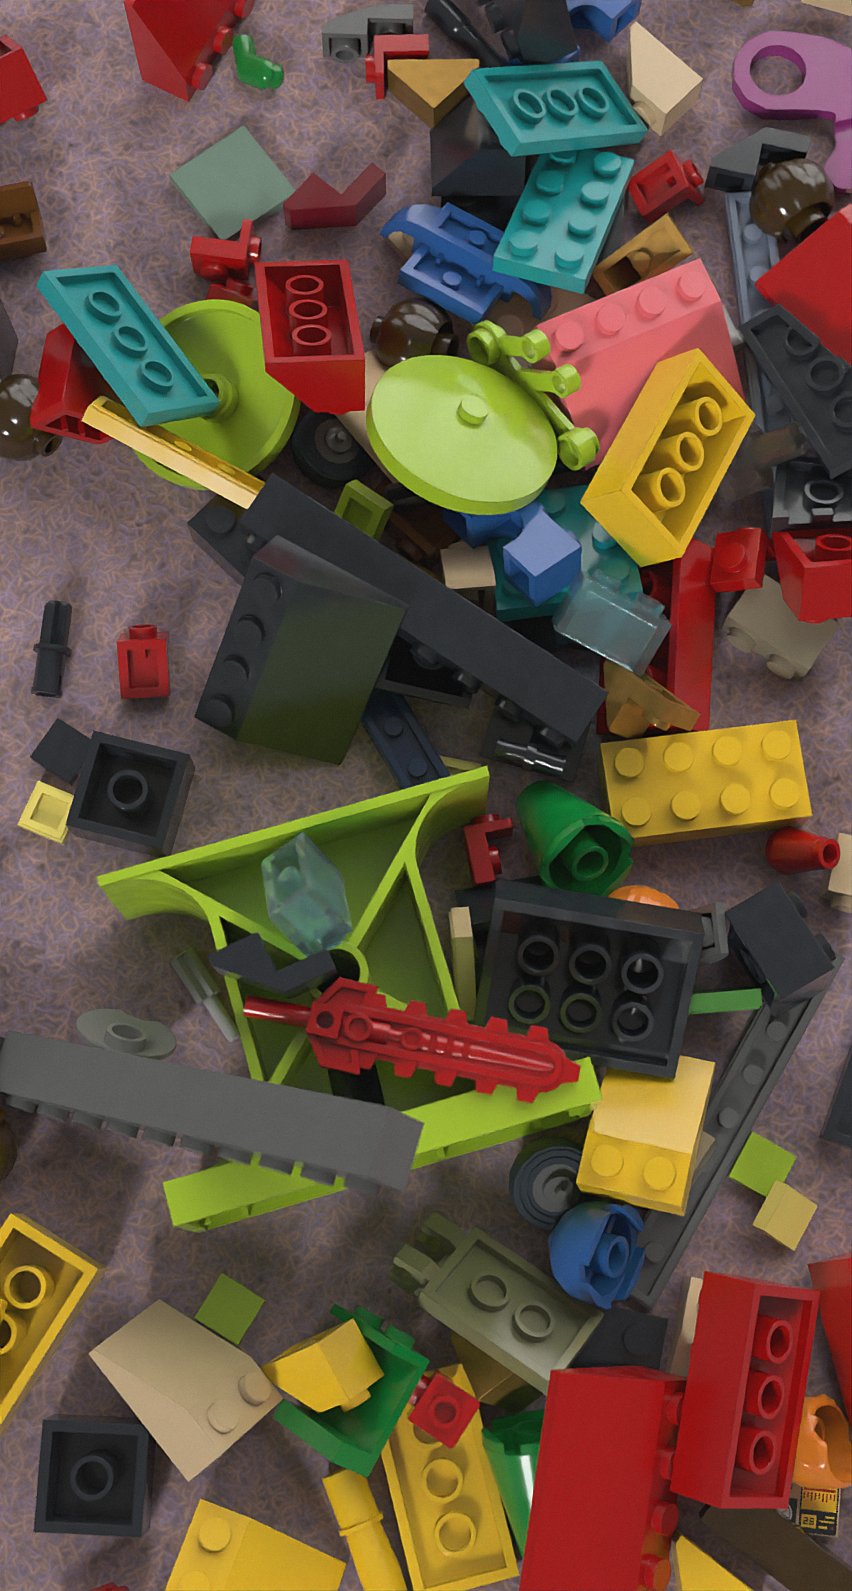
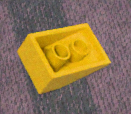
(647, 1136)
(242, 1554)

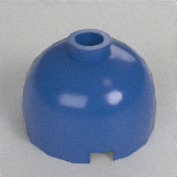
(597, 1251)

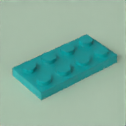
(555, 107)
(564, 218)
(128, 344)

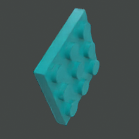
(598, 552)

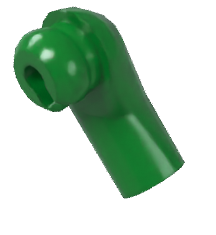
(255, 69)

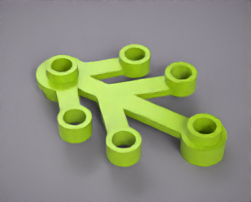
(495, 349)

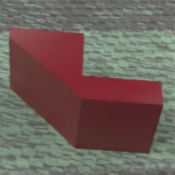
(321, 206)

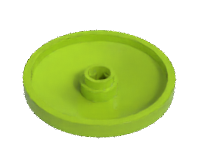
(253, 410)
(461, 435)

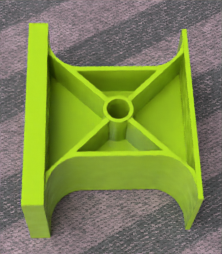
(391, 946)

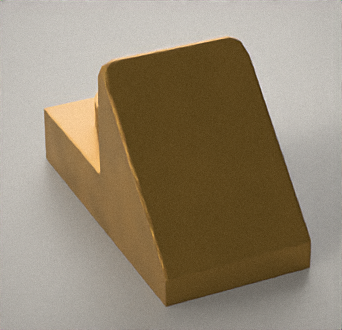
(643, 257)
(638, 701)

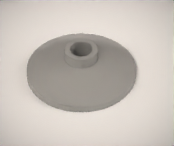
(125, 1034)

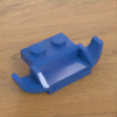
(456, 263)

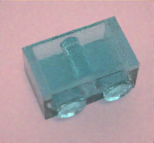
(611, 621)
(306, 896)

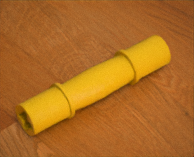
(365, 1535)

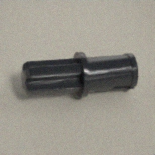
(52, 649)

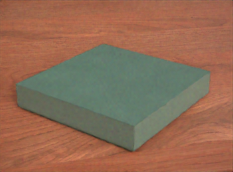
(231, 184)

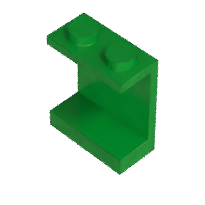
(359, 1435)

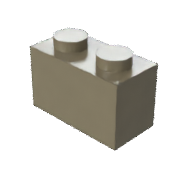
(769, 627)

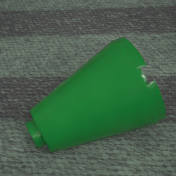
(573, 840)
(513, 1458)

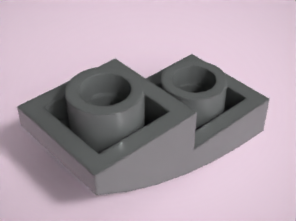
(349, 34)
(715, 939)

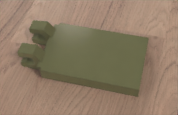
(495, 1300)

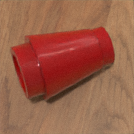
(800, 851)

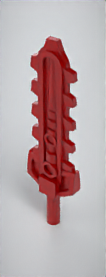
(355, 1027)

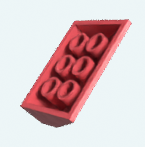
(623, 338)

